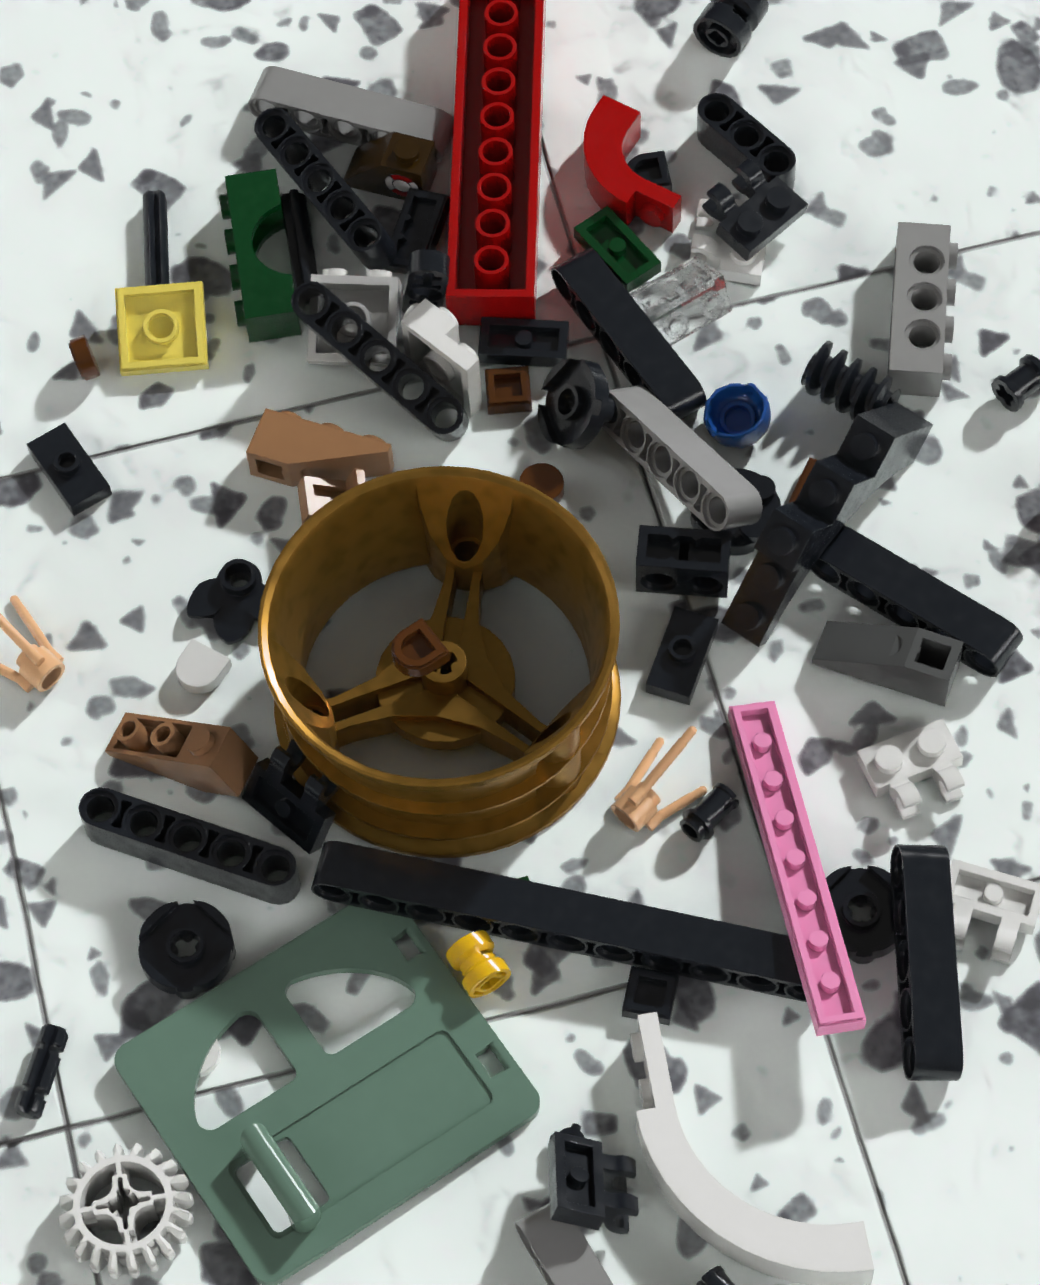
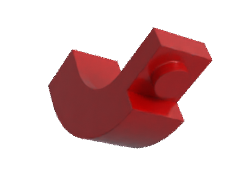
(607, 142)

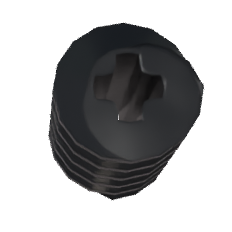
(845, 384)

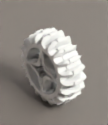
(144, 1210)

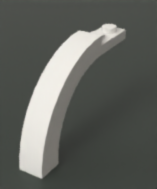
(737, 1229)

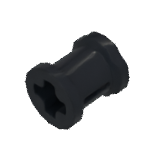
(1018, 384)

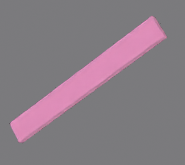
(796, 869)

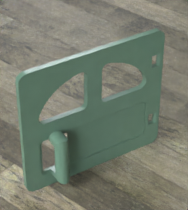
(365, 1120)

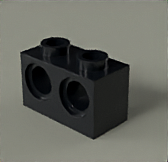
(683, 561)

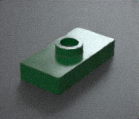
(618, 247)

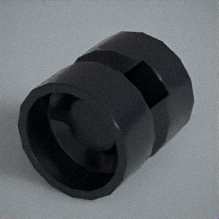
(728, 25)

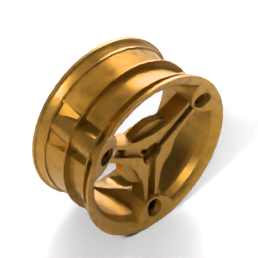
(473, 537)

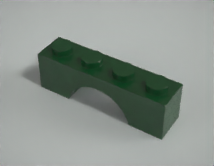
(255, 216)

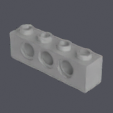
(921, 249)

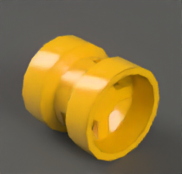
(479, 965)

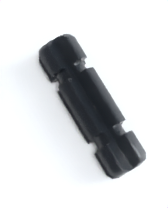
(41, 1071)

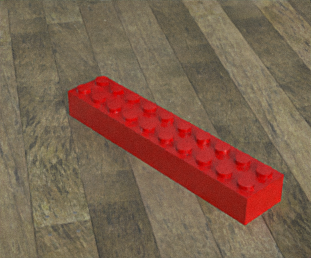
(496, 160)

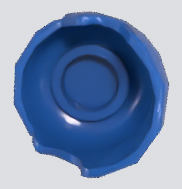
(737, 415)

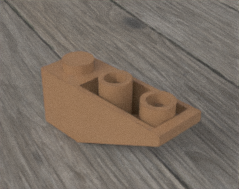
(293, 447)
(185, 751)

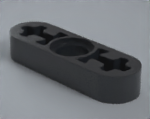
(426, 278)

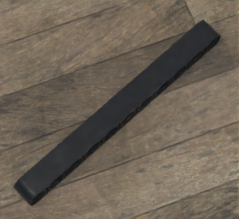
(558, 918)

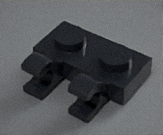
(758, 220)
(287, 804)
(578, 1183)

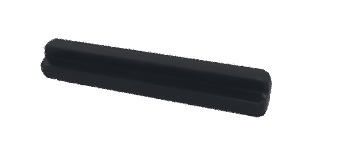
(298, 237)
(155, 238)

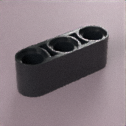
(727, 128)

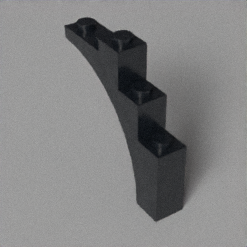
(801, 530)

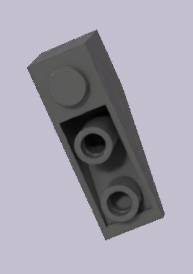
(892, 657)

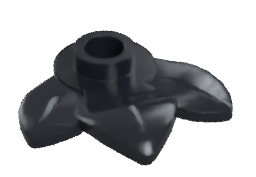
(229, 606)

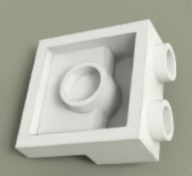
(370, 296)
(435, 346)

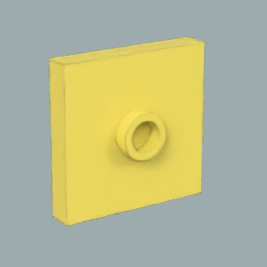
(161, 328)

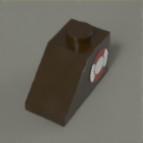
(393, 165)

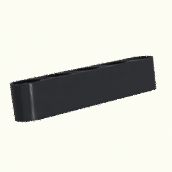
(290, 147)
(627, 332)
(367, 344)
(917, 599)
(177, 828)
(926, 963)

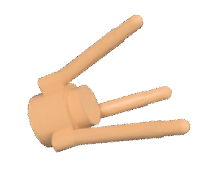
(39, 666)
(637, 801)

